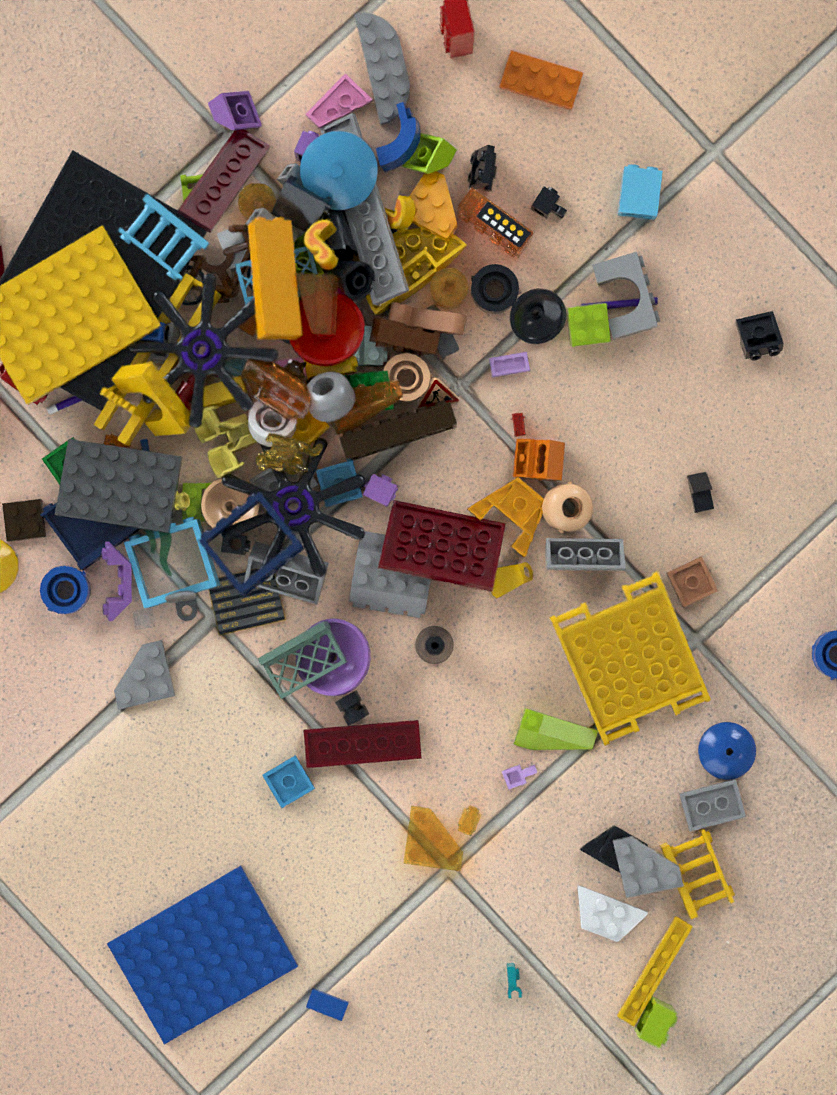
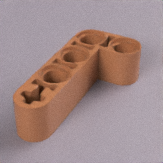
(428, 319)

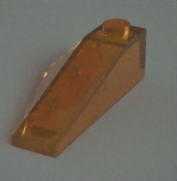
(368, 403)

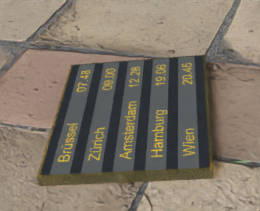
(241, 613)

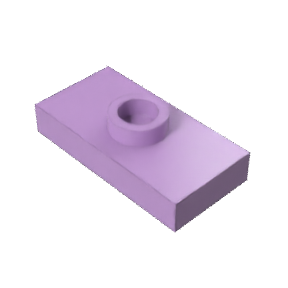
(509, 364)

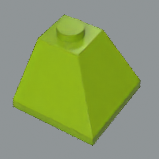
(431, 154)

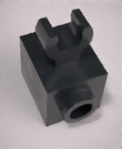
(547, 202)

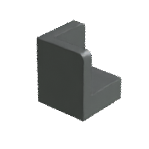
(447, 345)

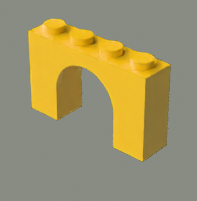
(146, 379)

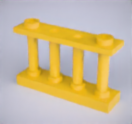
(692, 905)

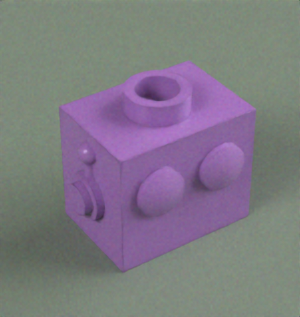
(381, 489)

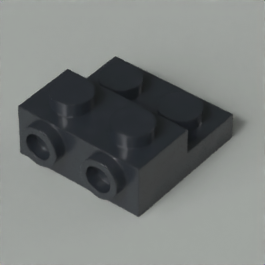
(759, 335)

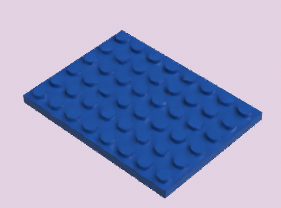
(202, 954)

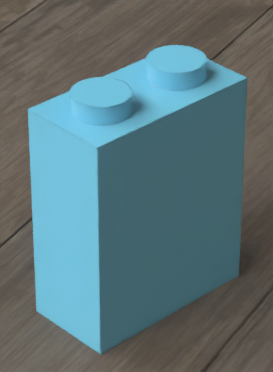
(640, 192)

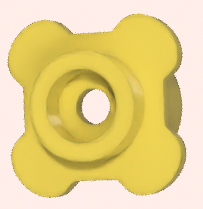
(182, 501)

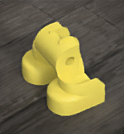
(223, 458)

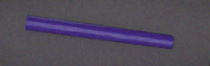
(622, 303)

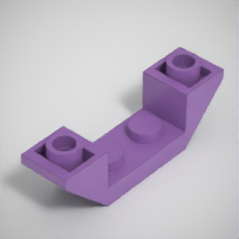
(116, 605)

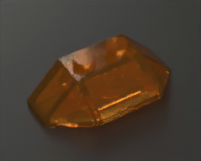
(277, 388)

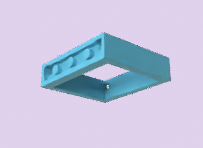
(208, 562)

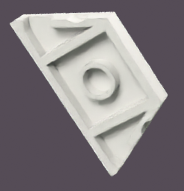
(607, 915)

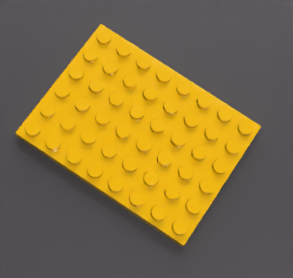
(70, 315)

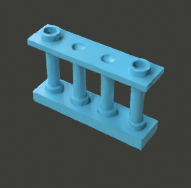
(166, 219)

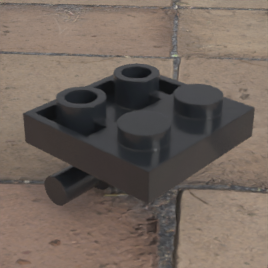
(483, 168)

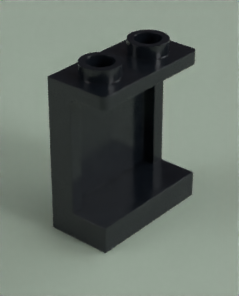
(300, 205)

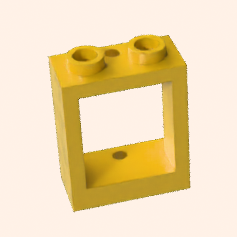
(218, 395)

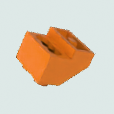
(539, 459)

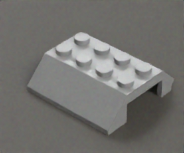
(384, 587)

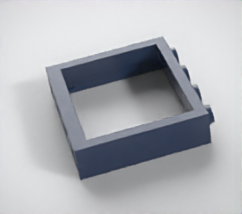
(271, 567)

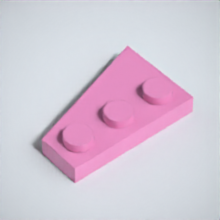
(338, 102)

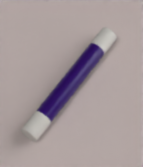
(63, 404)

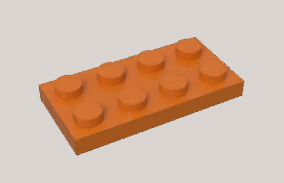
(541, 80)

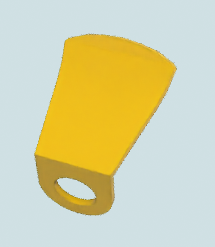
(510, 578)

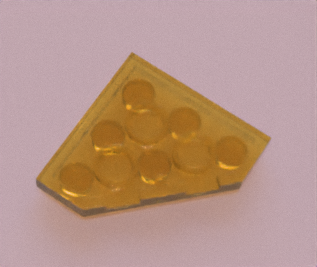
(430, 842)

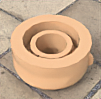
(415, 364)
(553, 504)

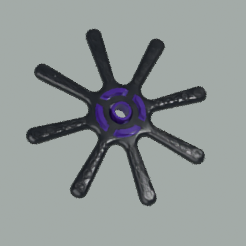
(216, 351)
(301, 518)

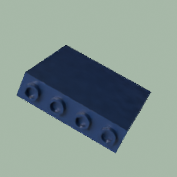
(84, 537)

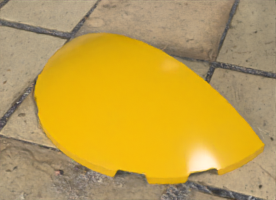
(421, 258)

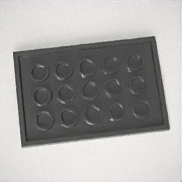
(118, 486)

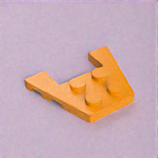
(519, 505)

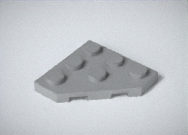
(145, 678)
(644, 868)

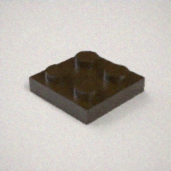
(23, 520)

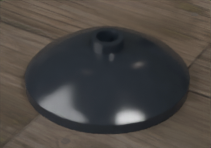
(544, 324)

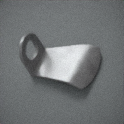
(181, 599)

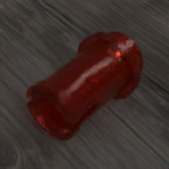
(518, 424)

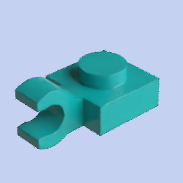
(513, 975)

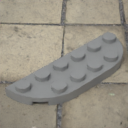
(384, 64)

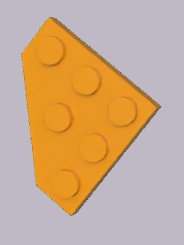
(434, 206)

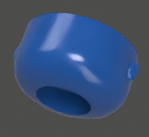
(50, 584)
(820, 654)

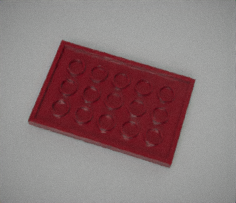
(442, 545)

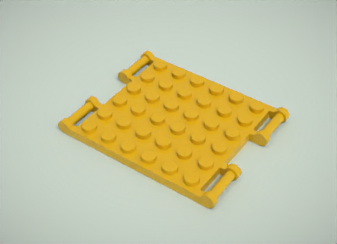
(631, 659)

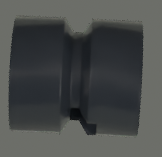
(352, 708)

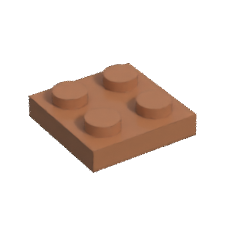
(692, 582)

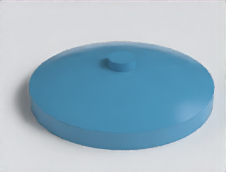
(340, 168)

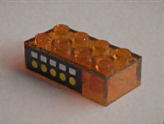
(494, 222)

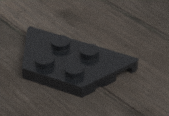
(603, 849)

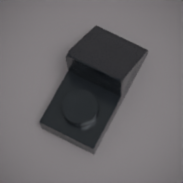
(700, 492)

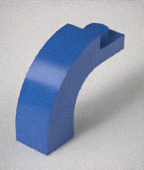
(404, 146)

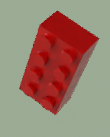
(456, 27)

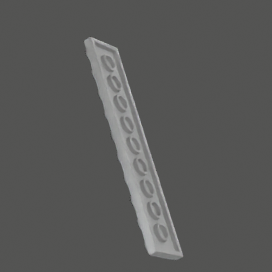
(373, 233)

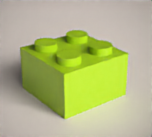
(588, 324)
(656, 1022)

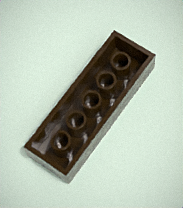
(398, 431)

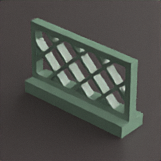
(294, 645)

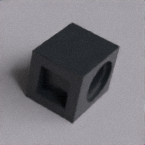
(245, 545)

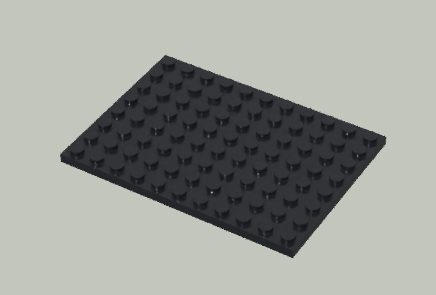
(79, 203)

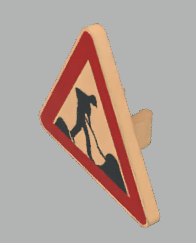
(437, 392)

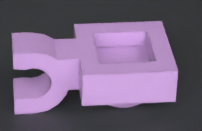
(516, 775)

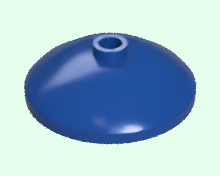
(713, 750)

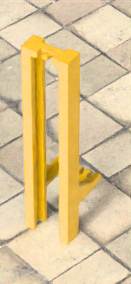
(141, 412)

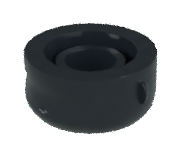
(494, 273)

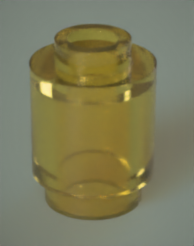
(469, 820)

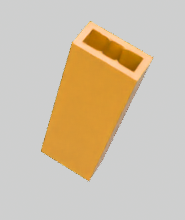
(274, 279)

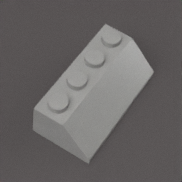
(584, 554)
(293, 579)

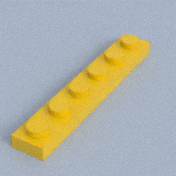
(654, 971)

